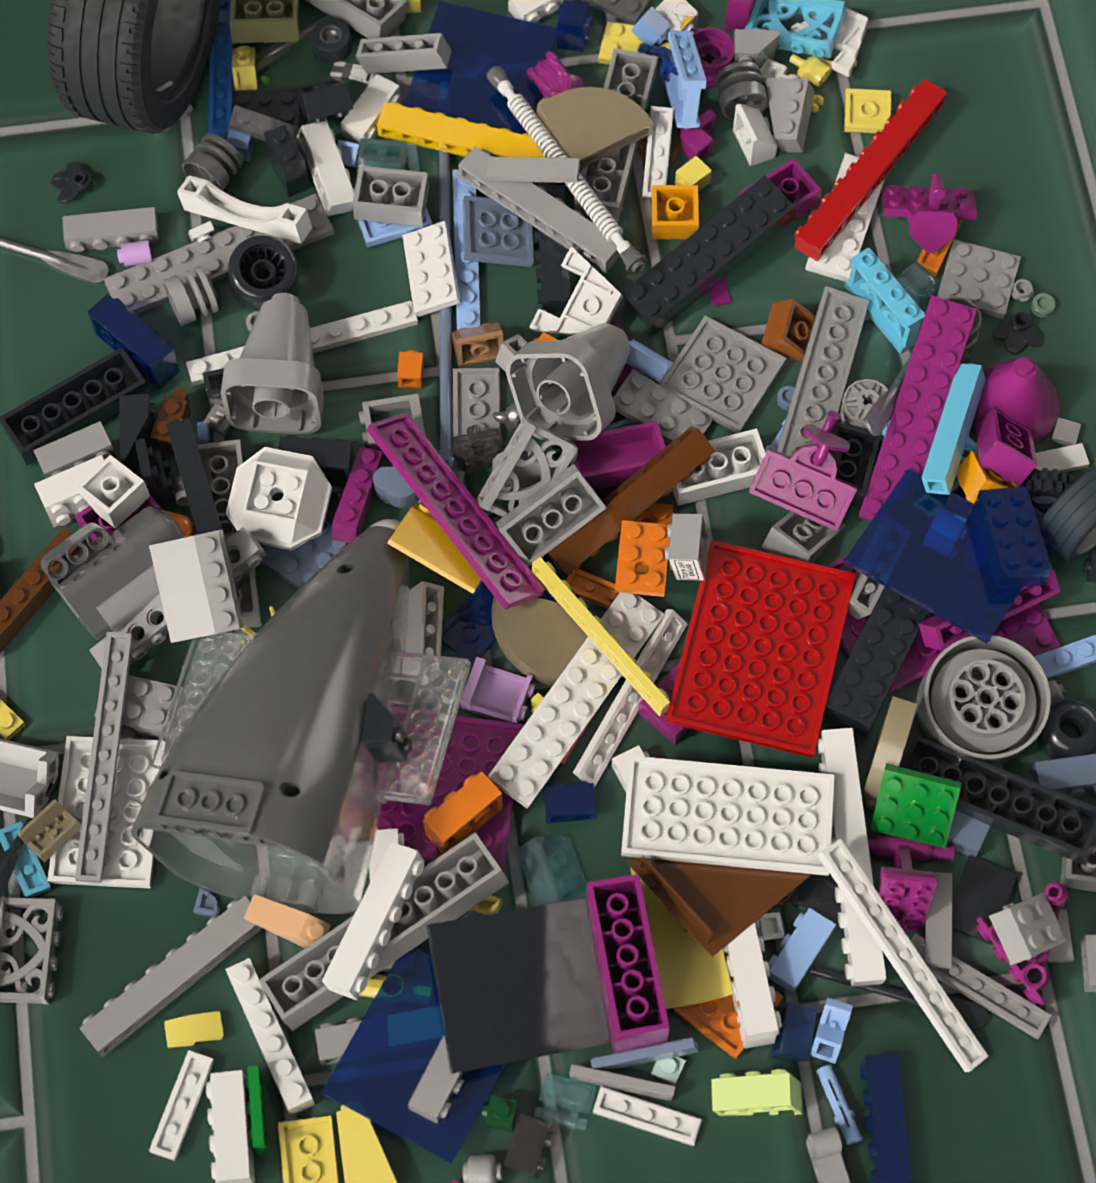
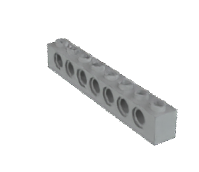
(251, 556)

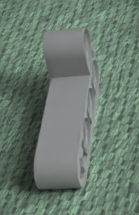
(826, 1156)

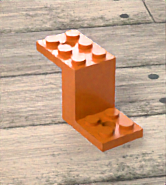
(643, 550)

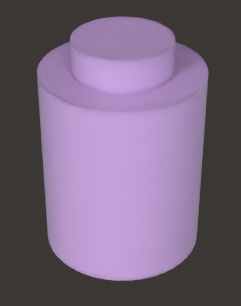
(135, 253)

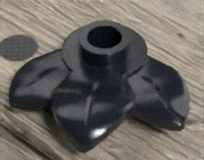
(72, 182)
(1017, 336)

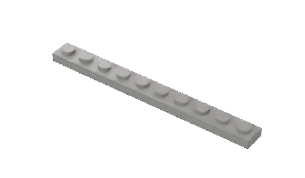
(104, 757)

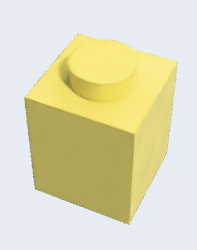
(694, 173)

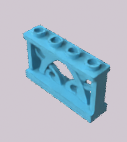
(802, 40)
(889, 303)

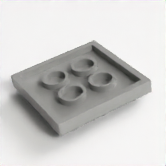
(980, 276)

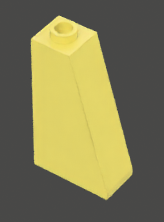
(361, 1150)

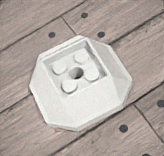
(294, 517)

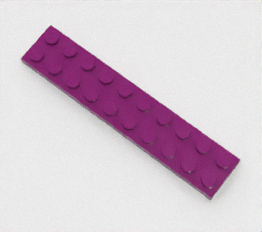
(920, 399)
(456, 510)

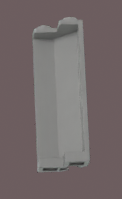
(25, 777)

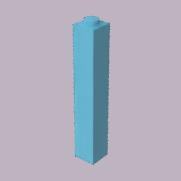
(953, 429)

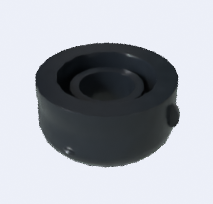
(1058, 745)

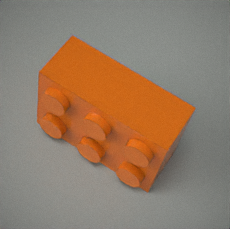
(463, 812)

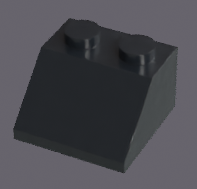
(383, 734)

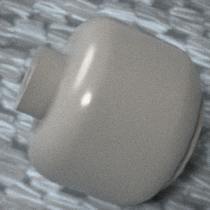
(1056, 691)

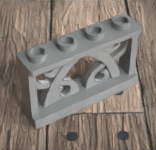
(523, 441)
(44, 955)

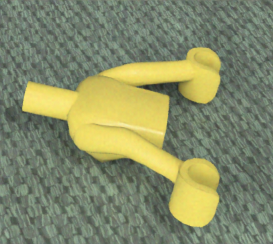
(815, 70)

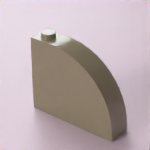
(593, 122)
(537, 637)
(888, 747)

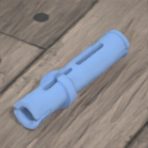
(850, 1133)

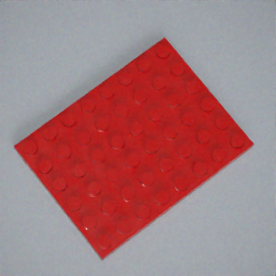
(761, 649)

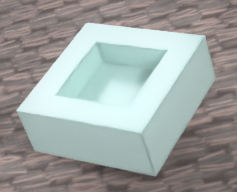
(668, 1070)

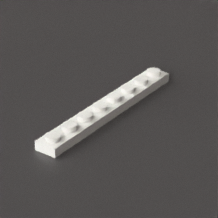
(627, 700)

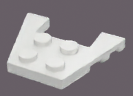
(847, 42)
(590, 304)

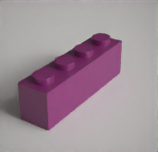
(357, 495)

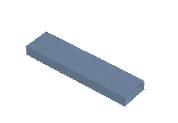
(645, 1055)

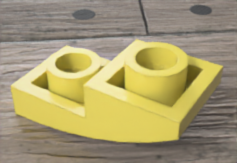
(193, 1028)

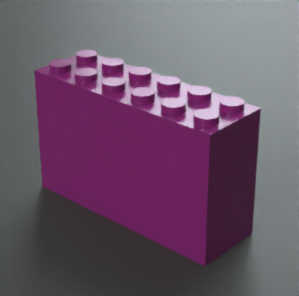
(626, 964)

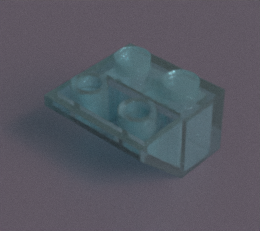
(382, 154)

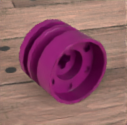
(714, 50)

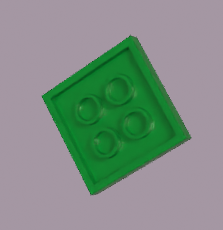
(915, 806)

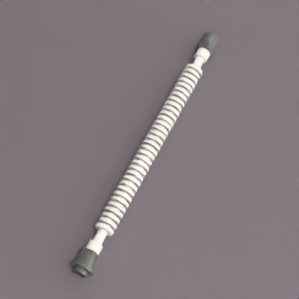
(601, 217)

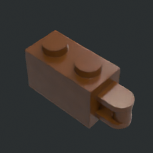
(171, 409)

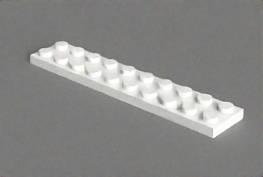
(571, 702)

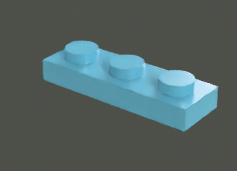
(27, 868)

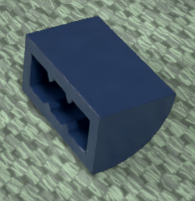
(795, 1034)

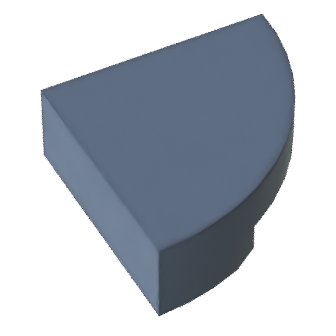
(206, 904)

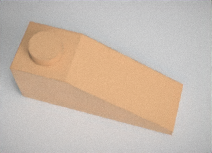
(286, 921)

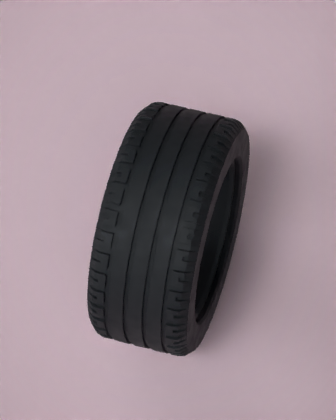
(118, 52)

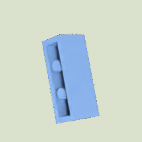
(800, 949)

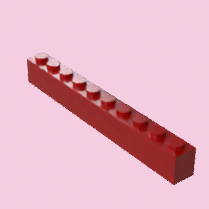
(870, 170)

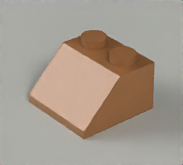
(477, 344)

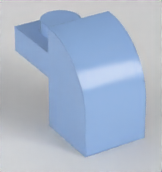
(831, 1030)

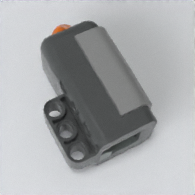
(115, 573)

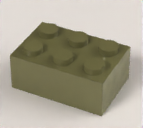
(264, 21)

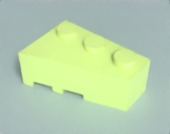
(756, 1093)

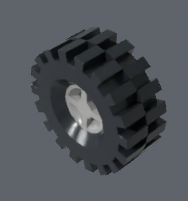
(1046, 487)

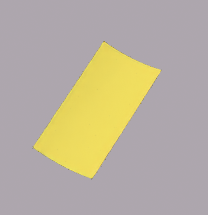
(684, 967)

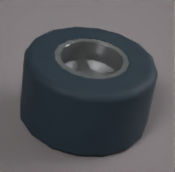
(331, 40)

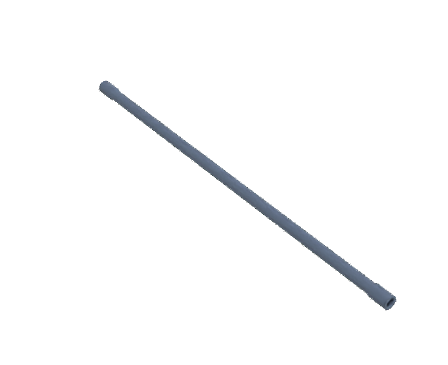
(445, 319)

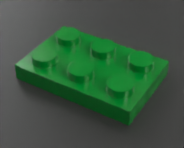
(256, 1111)

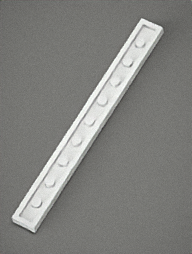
(325, 336)
(903, 955)

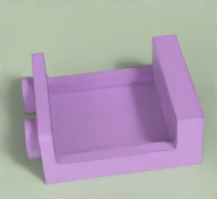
(497, 693)

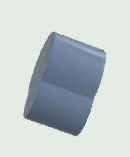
(393, 488)

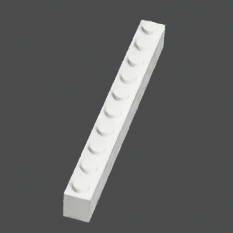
(848, 823)

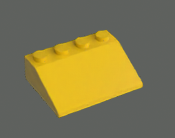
(427, 543)

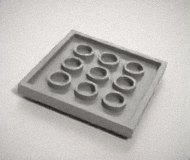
(723, 373)

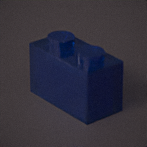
(569, 802)

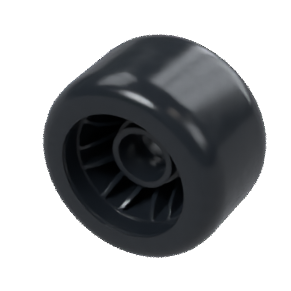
(258, 256)

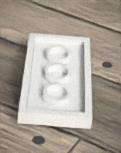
(431, 269)

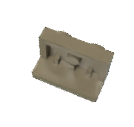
(49, 830)

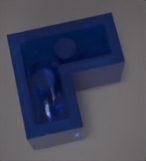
(573, 25)

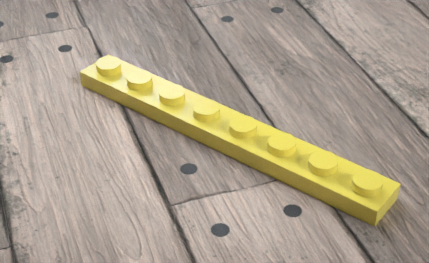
(603, 640)

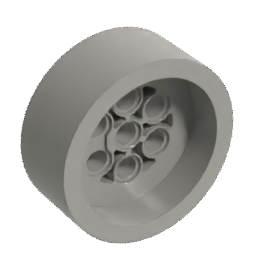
(942, 711)

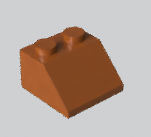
(788, 329)

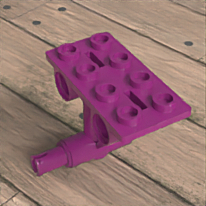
(902, 889)
(1058, 898)

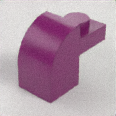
(696, 140)

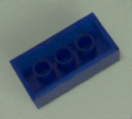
(123, 329)
(1012, 537)

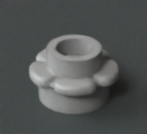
(1025, 286)

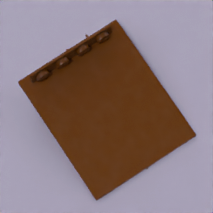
(715, 899)

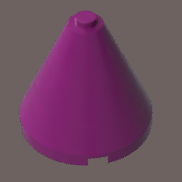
(1021, 393)

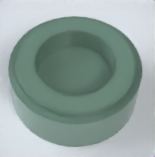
(1043, 305)

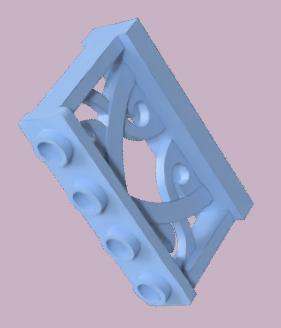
(686, 87)

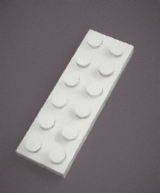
(837, 258)

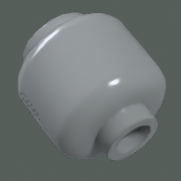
(482, 1169)

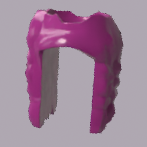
(553, 76)

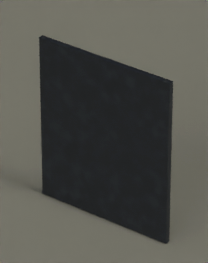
(518, 985)

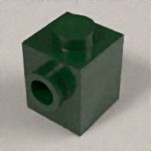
(500, 1113)

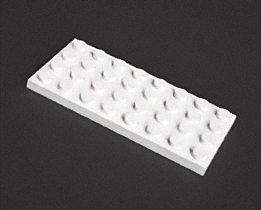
(727, 815)

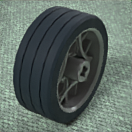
(1072, 519)

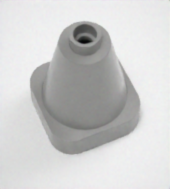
(275, 377)
(569, 381)

